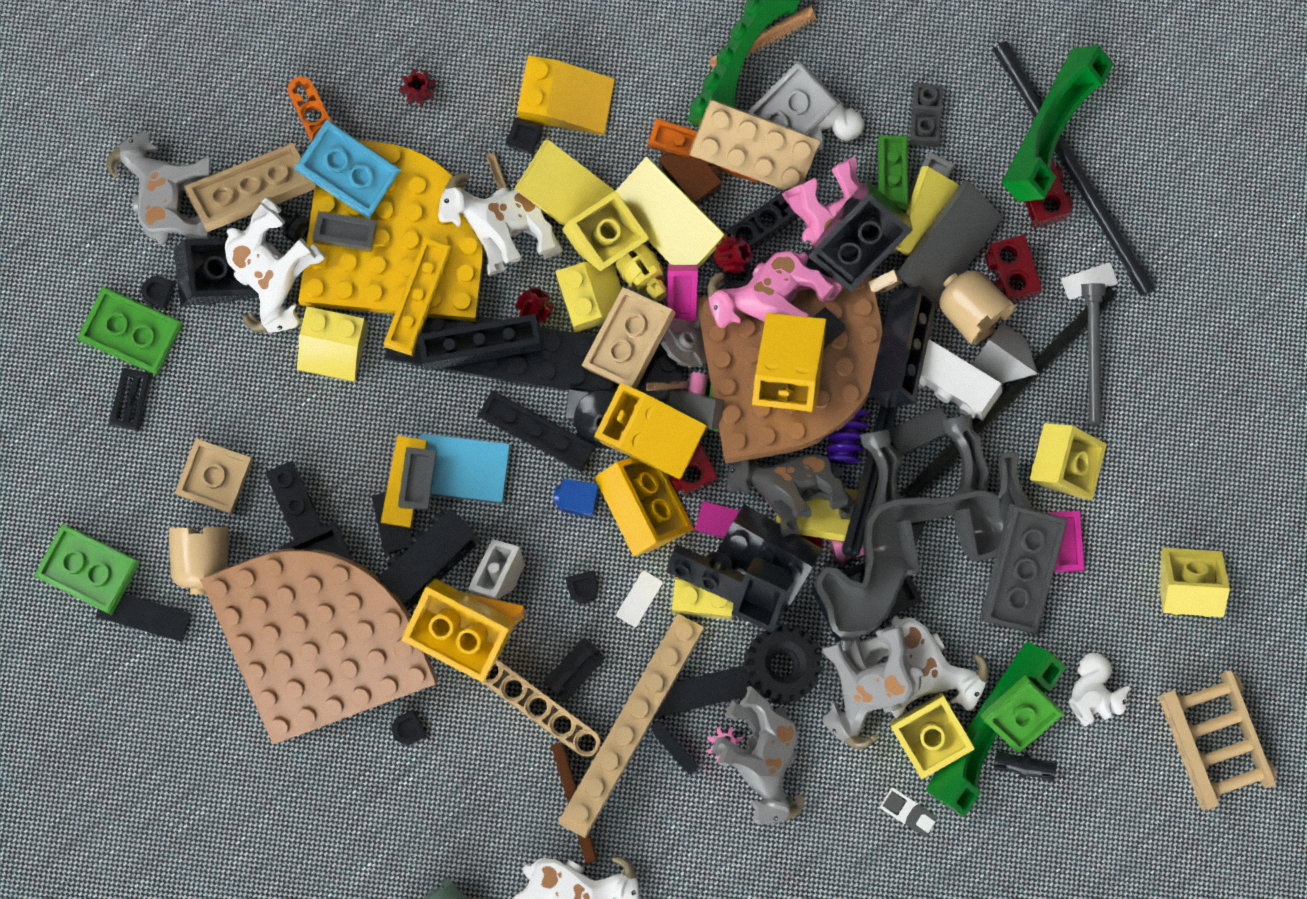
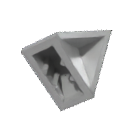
(1006, 356)

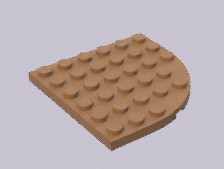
(844, 386)
(315, 638)

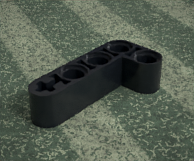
(758, 232)

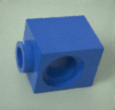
(576, 497)

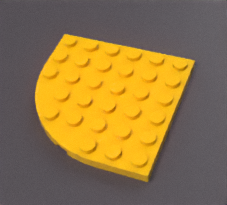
(404, 217)

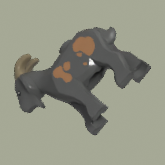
(792, 485)

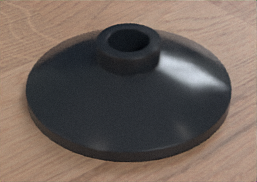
(588, 411)

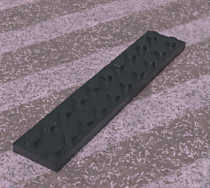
(553, 368)

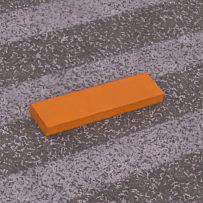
(678, 141)

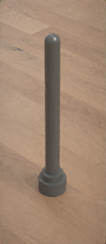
(1093, 296)

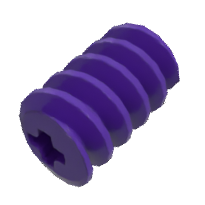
(846, 440)

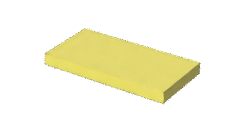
(669, 216)

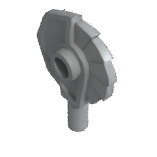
(684, 343)

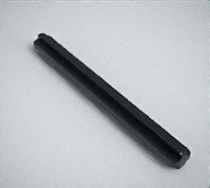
(866, 490)

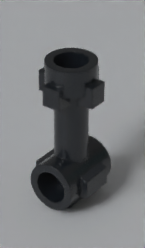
(294, 228)

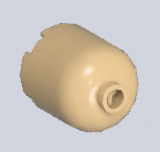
(974, 305)
(197, 555)

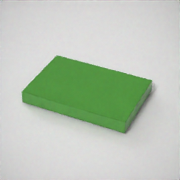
(130, 331)
(87, 569)

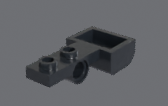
(302, 515)
(756, 595)

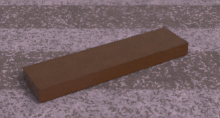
(569, 788)

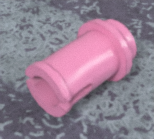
(698, 383)

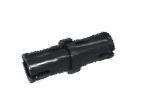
(1025, 766)

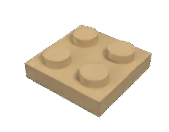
(213, 476)

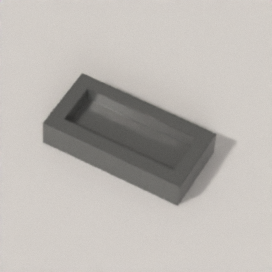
(345, 231)
(697, 406)
(417, 479)

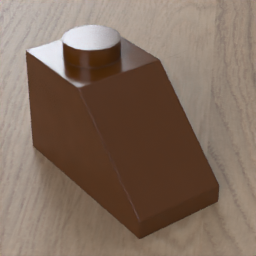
(692, 176)

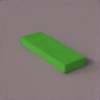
(893, 169)

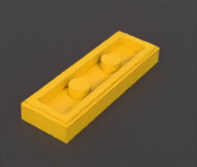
(392, 514)

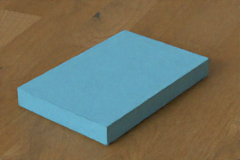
(347, 169)
(468, 468)

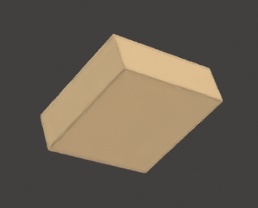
(885, 282)

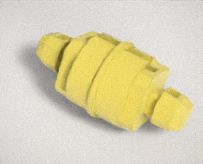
(643, 272)

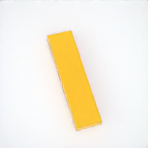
(418, 296)

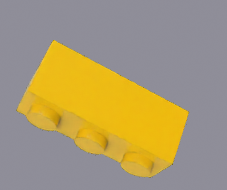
(643, 505)
(458, 630)

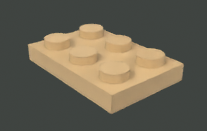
(628, 338)

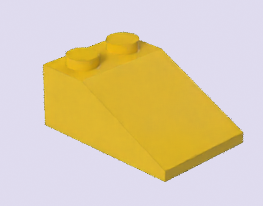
(565, 96)

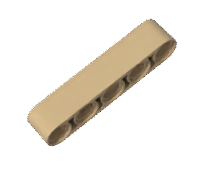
(552, 714)

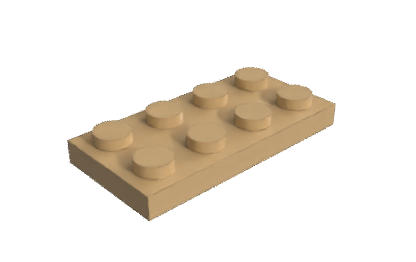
(753, 146)
(242, 188)

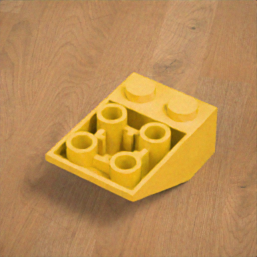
(789, 362)
(650, 431)

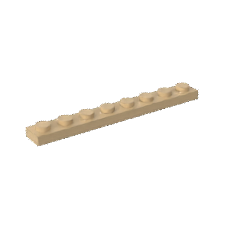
(631, 726)

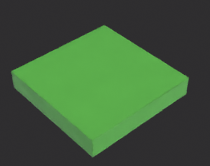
(1021, 714)

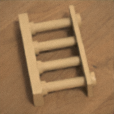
(1198, 763)

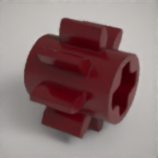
(424, 93)
(733, 254)
(535, 302)

